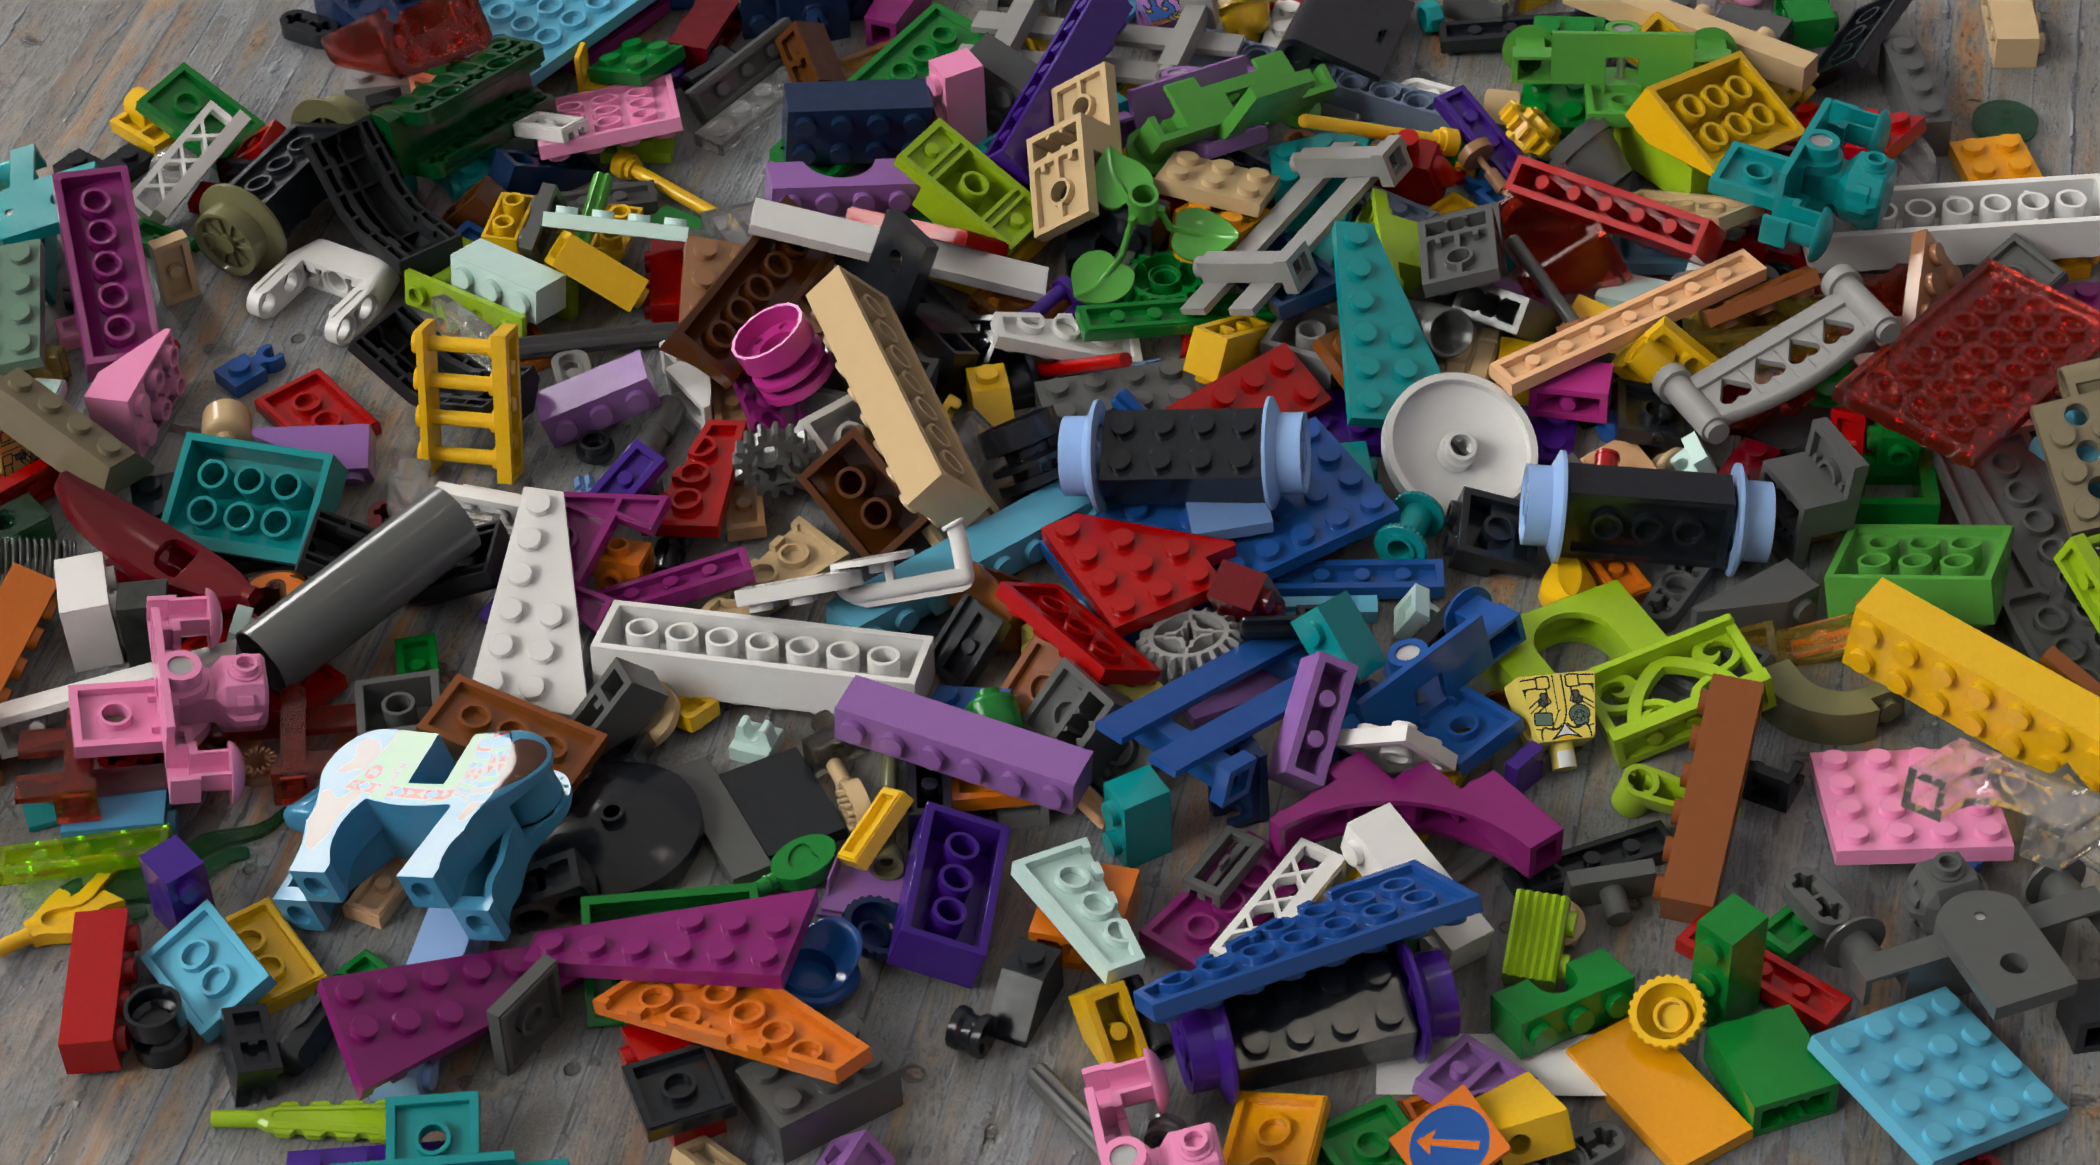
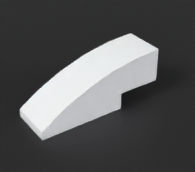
(690, 387)

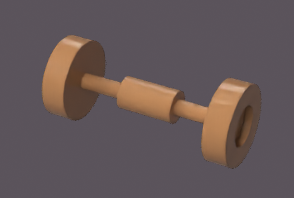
(1476, 155)

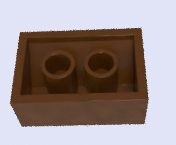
(860, 496)

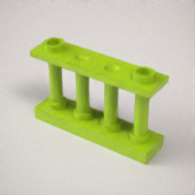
(421, 287)

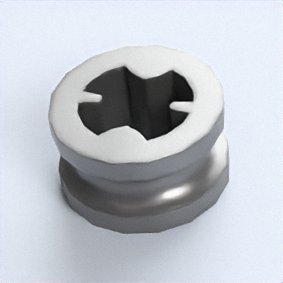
(1159, 1127)

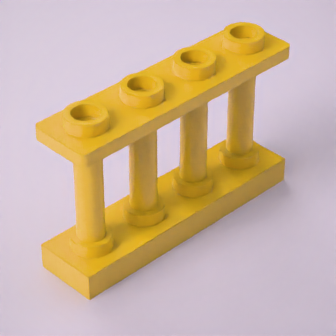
(502, 384)

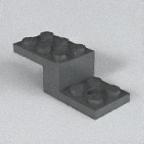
(1462, 250)

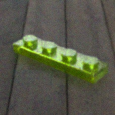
(78, 855)

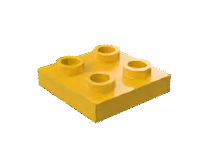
(137, 128)
(1658, 347)

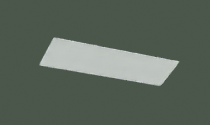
(1551, 1066)

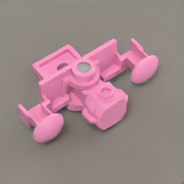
(179, 704)
(1131, 1083)

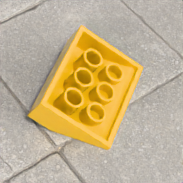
(1709, 108)

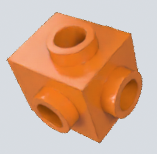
(623, 561)

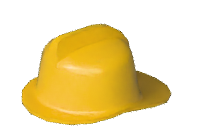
(1246, 17)

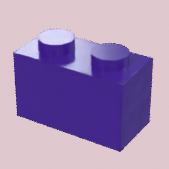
(174, 881)

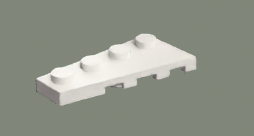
(1053, 338)

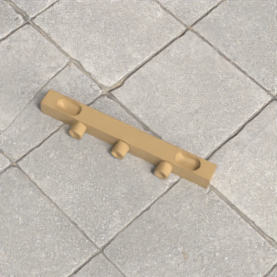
(1769, 56)

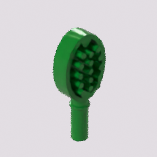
(800, 864)

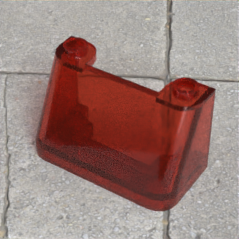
(420, 41)
(1570, 252)

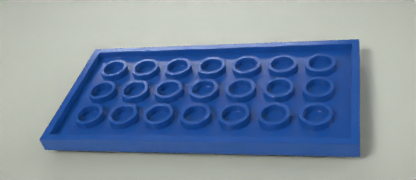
(1335, 512)

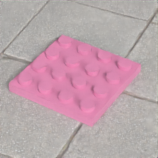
(617, 117)
(1868, 826)

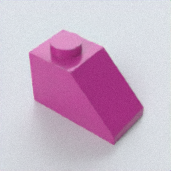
(1576, 394)

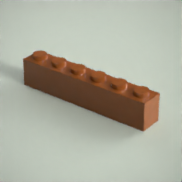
(1711, 798)

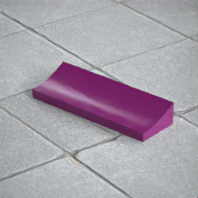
(104, 263)

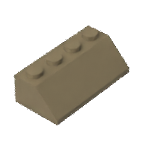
(65, 435)

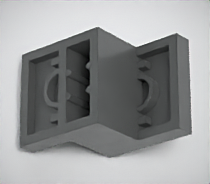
(1814, 490)
(1068, 712)

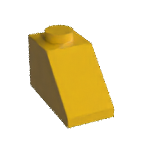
(990, 392)
(1109, 1022)

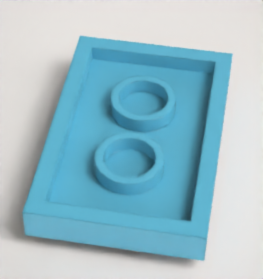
(208, 968)

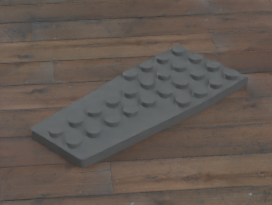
(2018, 491)

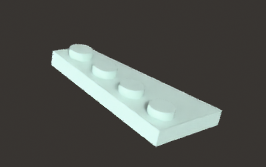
(604, 222)
(1077, 902)

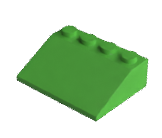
(1946, 565)

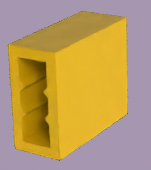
(597, 271)

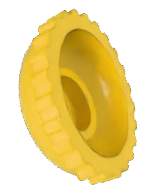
(1667, 1012)

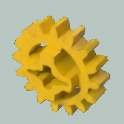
(1530, 129)

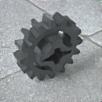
(773, 458)

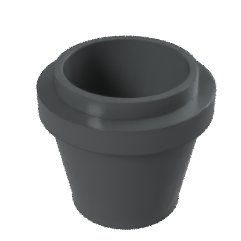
(1593, 153)

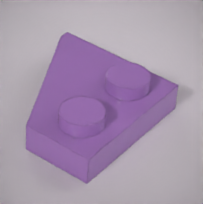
(1465, 1063)

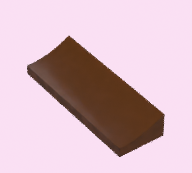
(755, 279)

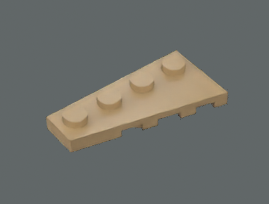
(795, 555)

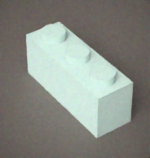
(509, 280)

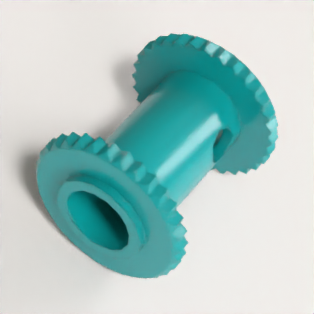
(1419, 518)

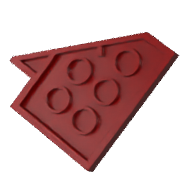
(1135, 570)

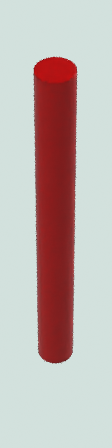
(1085, 365)

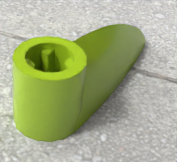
(1646, 788)

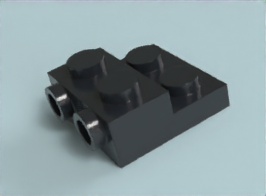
(1486, 535)

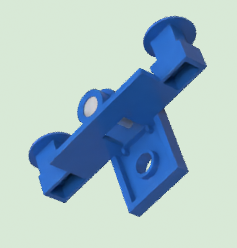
(1430, 682)

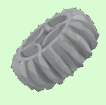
(1188, 641)

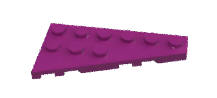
(713, 944)
(416, 1011)

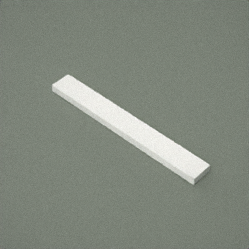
(858, 239)

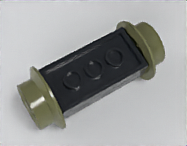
(250, 218)

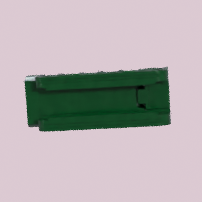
(463, 110)

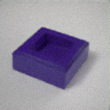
(1525, 766)

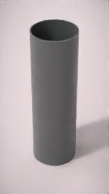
(360, 588)

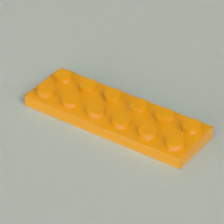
(2005, 158)

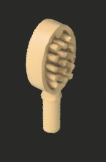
(851, 794)

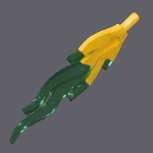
(127, 888)

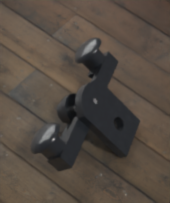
(921, 309)

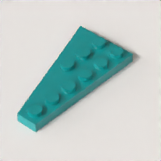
(1377, 326)

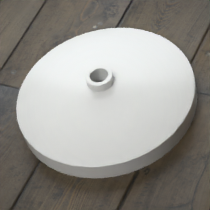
(1455, 435)

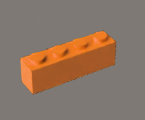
(24, 604)

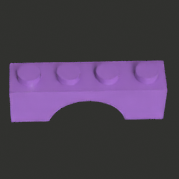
(874, 190)

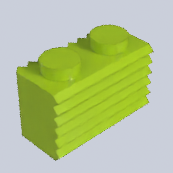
(1538, 939)

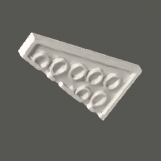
(534, 620)

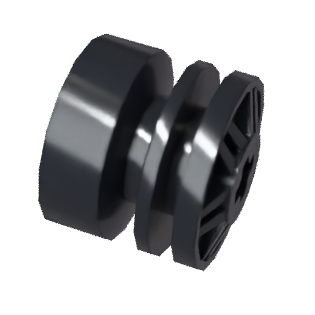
(1025, 449)

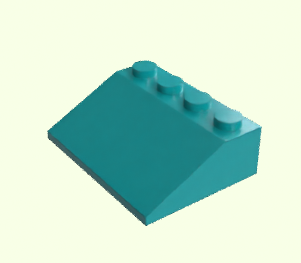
(251, 496)

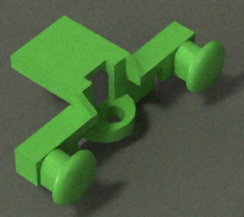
(1262, 96)

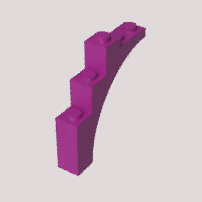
(1482, 814)

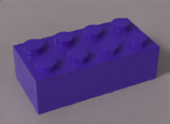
(949, 895)

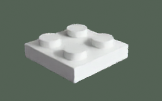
(1396, 747)

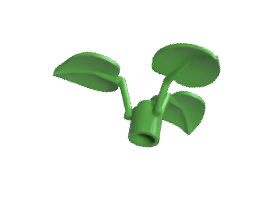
(1122, 182)

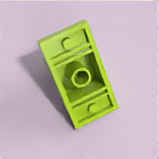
(965, 187)
(1398, 239)

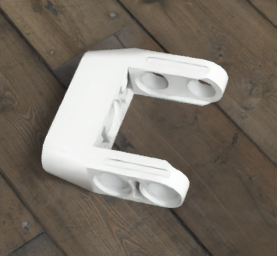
(335, 269)

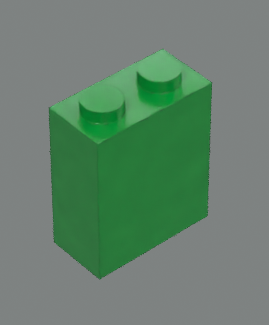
(1769, 1070)

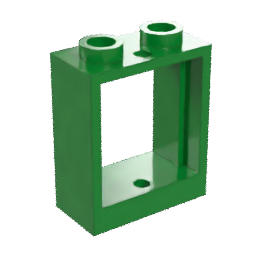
(1920, 509)

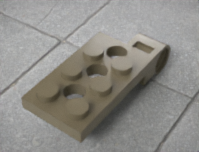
(2060, 441)

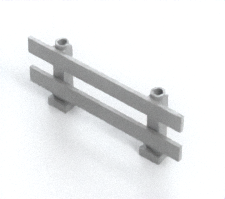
(1177, 43)
(1294, 263)

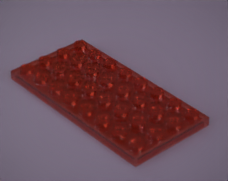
(1974, 363)

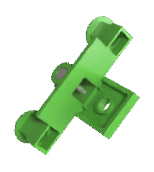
(1582, 55)

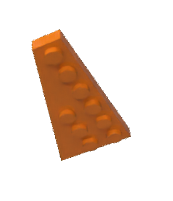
(741, 1021)

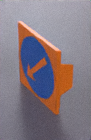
(1451, 1134)

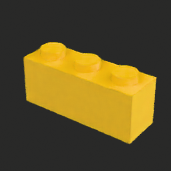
(1224, 346)

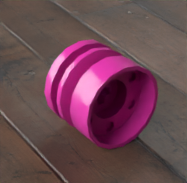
(783, 354)

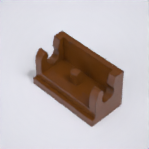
(809, 53)

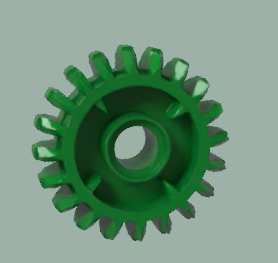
(1161, 278)

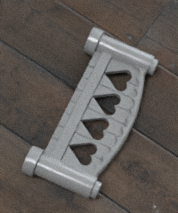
(1845, 305)

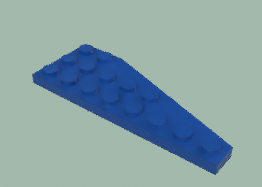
(1352, 921)

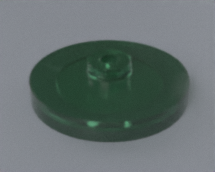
(2005, 117)

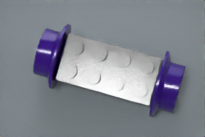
(1320, 1023)

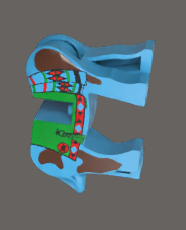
(456, 824)

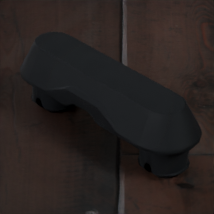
(306, 1039)

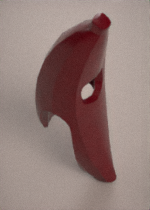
(148, 547)

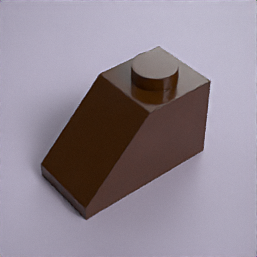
(474, 204)

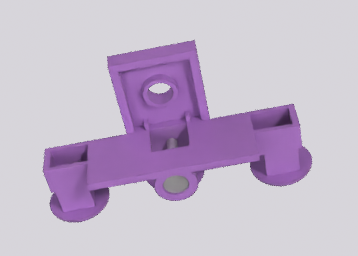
(1152, 101)

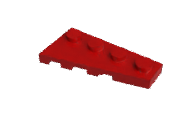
(704, 483)

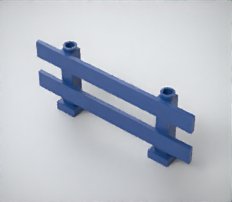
(1203, 749)

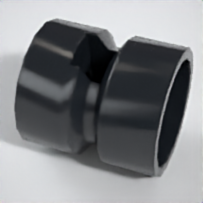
(158, 1026)

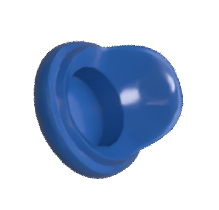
(827, 964)

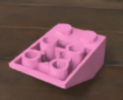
(138, 392)

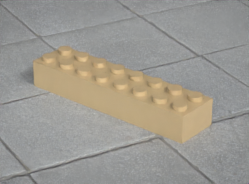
(897, 400)

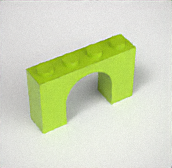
(1597, 617)

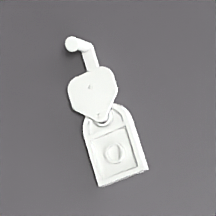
(850, 582)

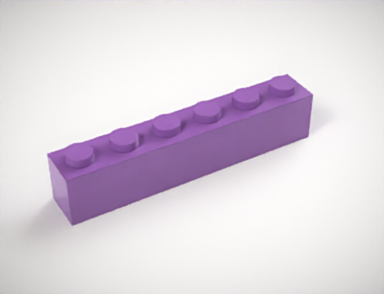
(963, 744)

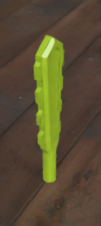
(315, 1121)

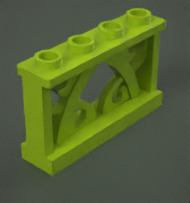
(1635, 674)

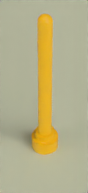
(1447, 137)
(629, 167)

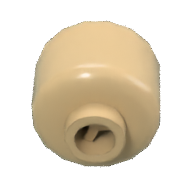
(227, 419)

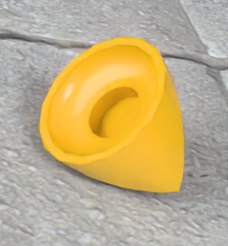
(1564, 580)

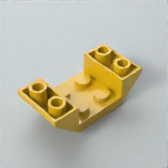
(513, 212)

